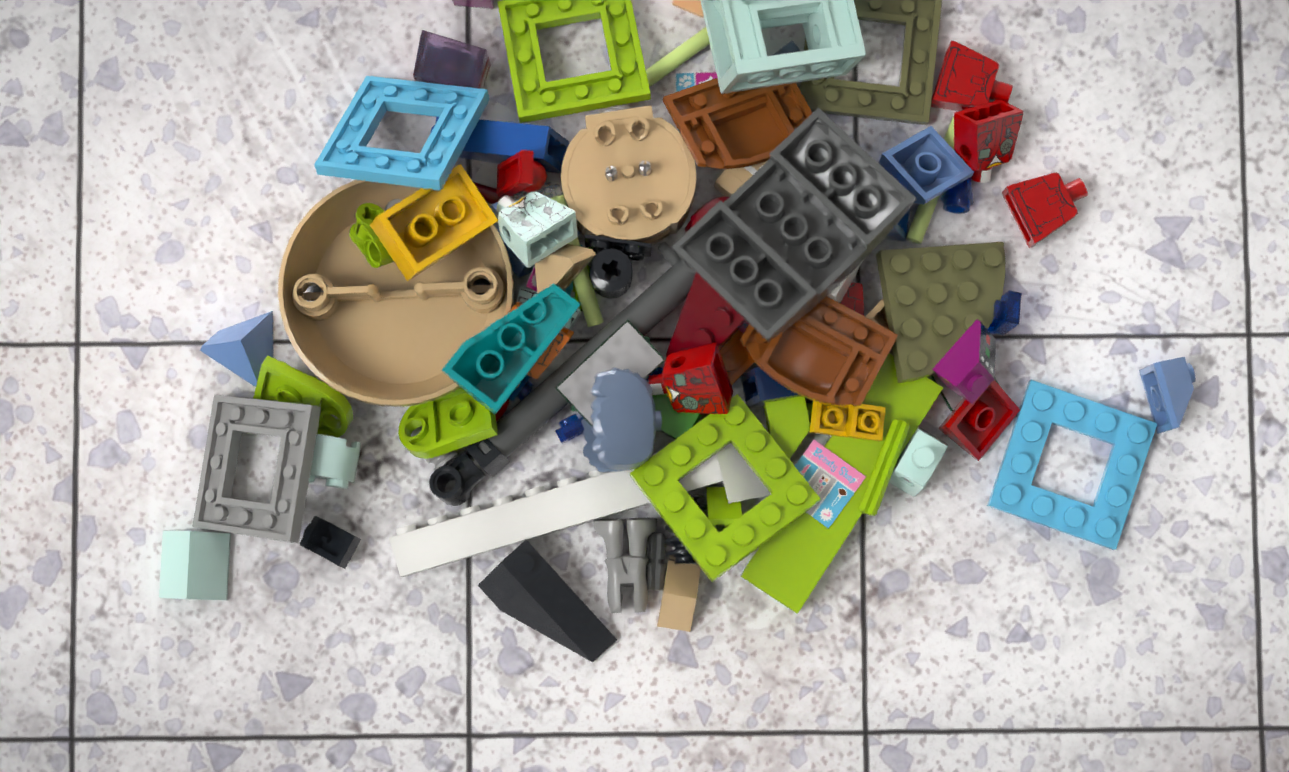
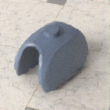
(622, 422)

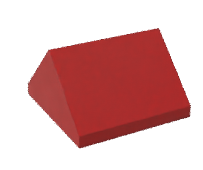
(981, 423)

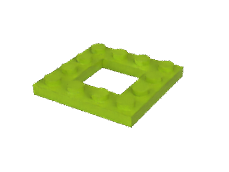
(542, 99)
(722, 550)

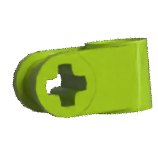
(365, 237)

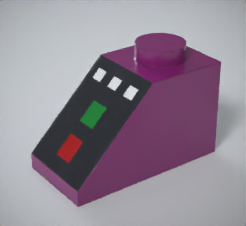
(969, 363)

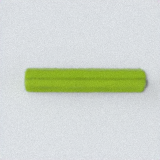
(884, 467)

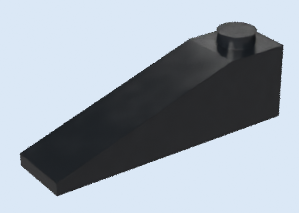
(539, 598)

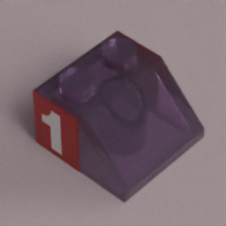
(450, 62)

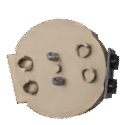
(628, 181)

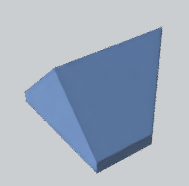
(243, 346)

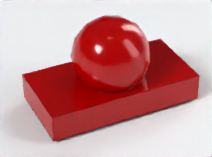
(520, 174)

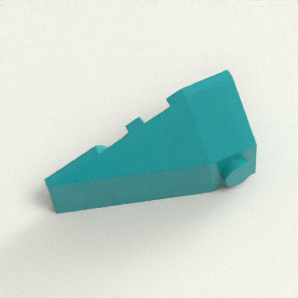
(503, 353)

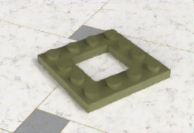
(902, 103)

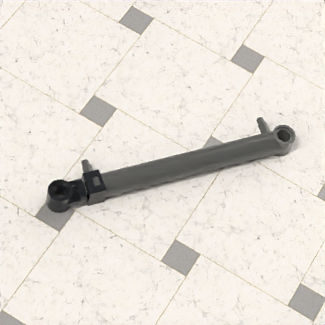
(545, 400)

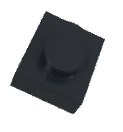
(329, 541)

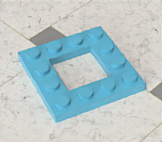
(458, 114)
(1130, 441)

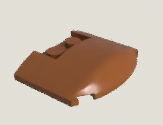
(735, 126)
(825, 354)

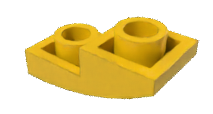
(848, 420)

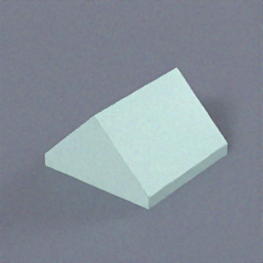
(194, 565)

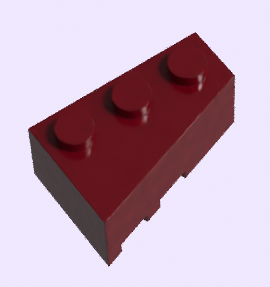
(704, 319)

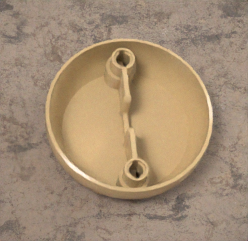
(372, 327)

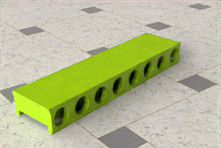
(799, 554)

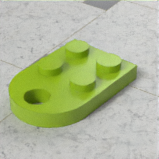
(286, 384)
(446, 425)

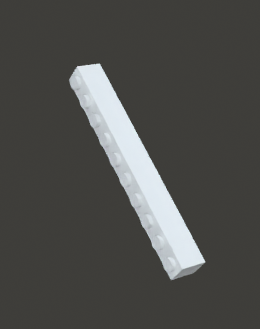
(528, 517)

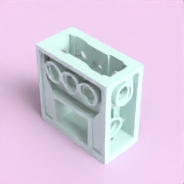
(740, 50)

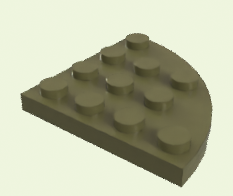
(936, 297)

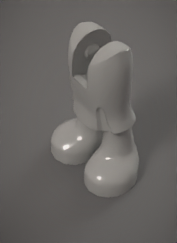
(626, 569)

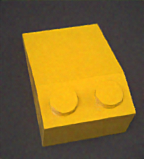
(433, 223)

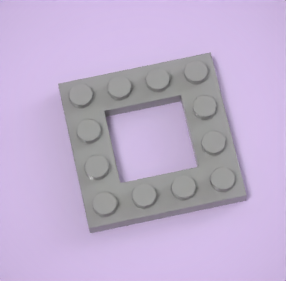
(284, 515)

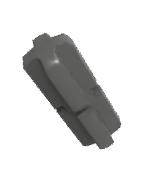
(655, 554)

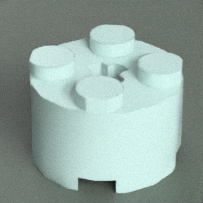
(334, 461)

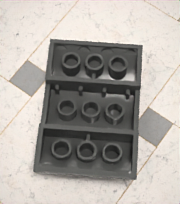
(795, 226)

